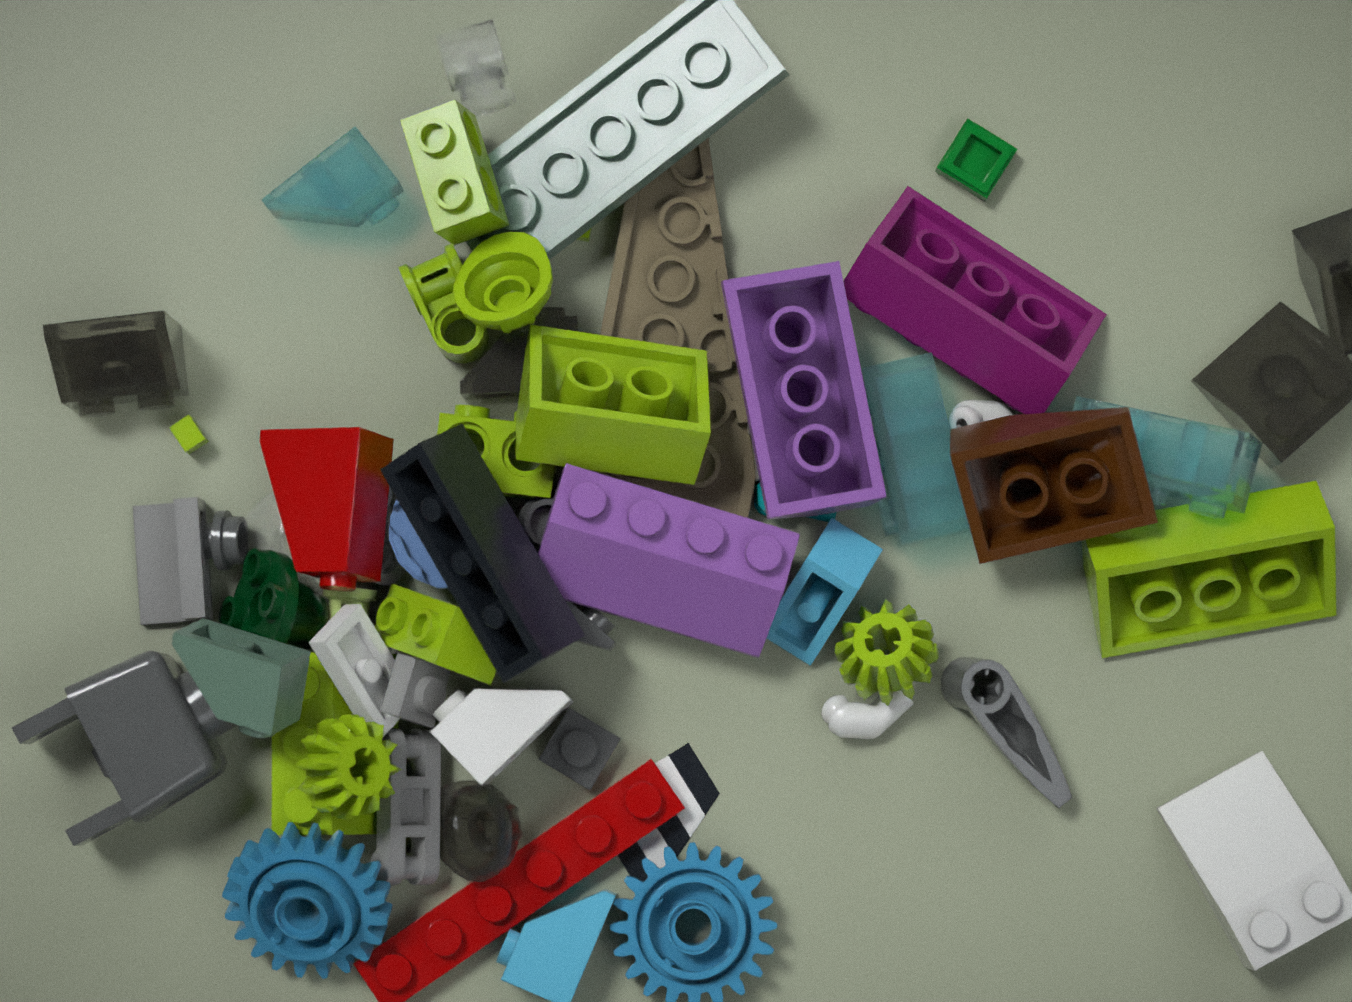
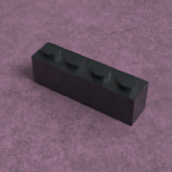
(482, 552)

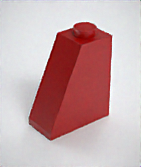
(331, 500)

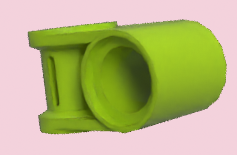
(432, 293)

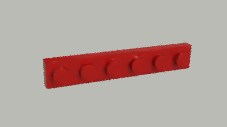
(531, 880)

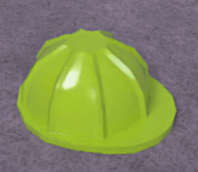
(504, 282)

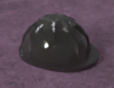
(477, 829)

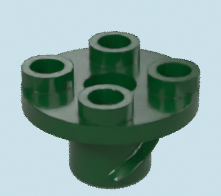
(274, 602)

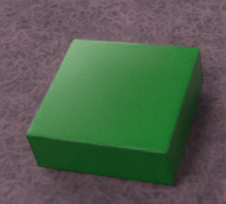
(976, 160)

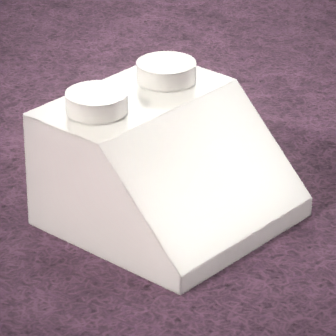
(495, 726)

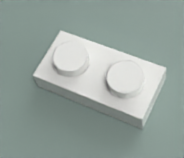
(356, 662)

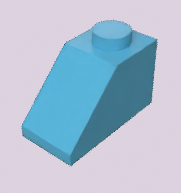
(822, 591)
(555, 947)

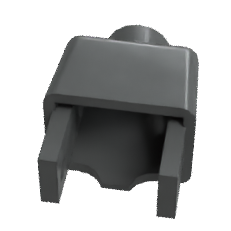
(145, 733)

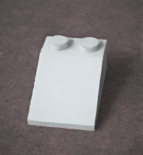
(1257, 861)

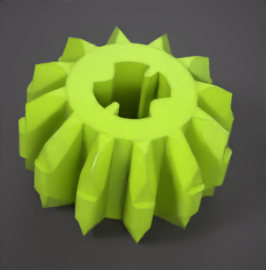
(904, 638)
(347, 766)

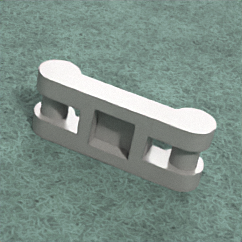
(411, 811)

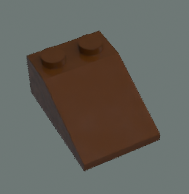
(1050, 479)

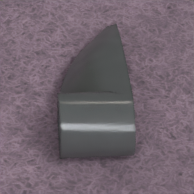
(1007, 722)

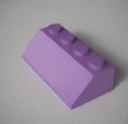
(803, 391)
(666, 560)

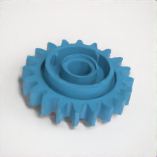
(700, 886)
(344, 909)

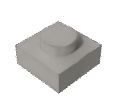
(415, 690)

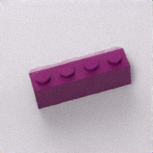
(971, 303)

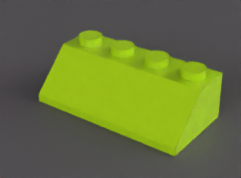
(1213, 575)

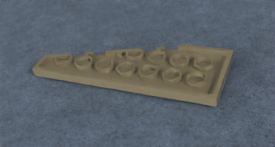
(671, 294)

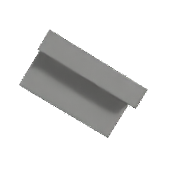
(172, 562)

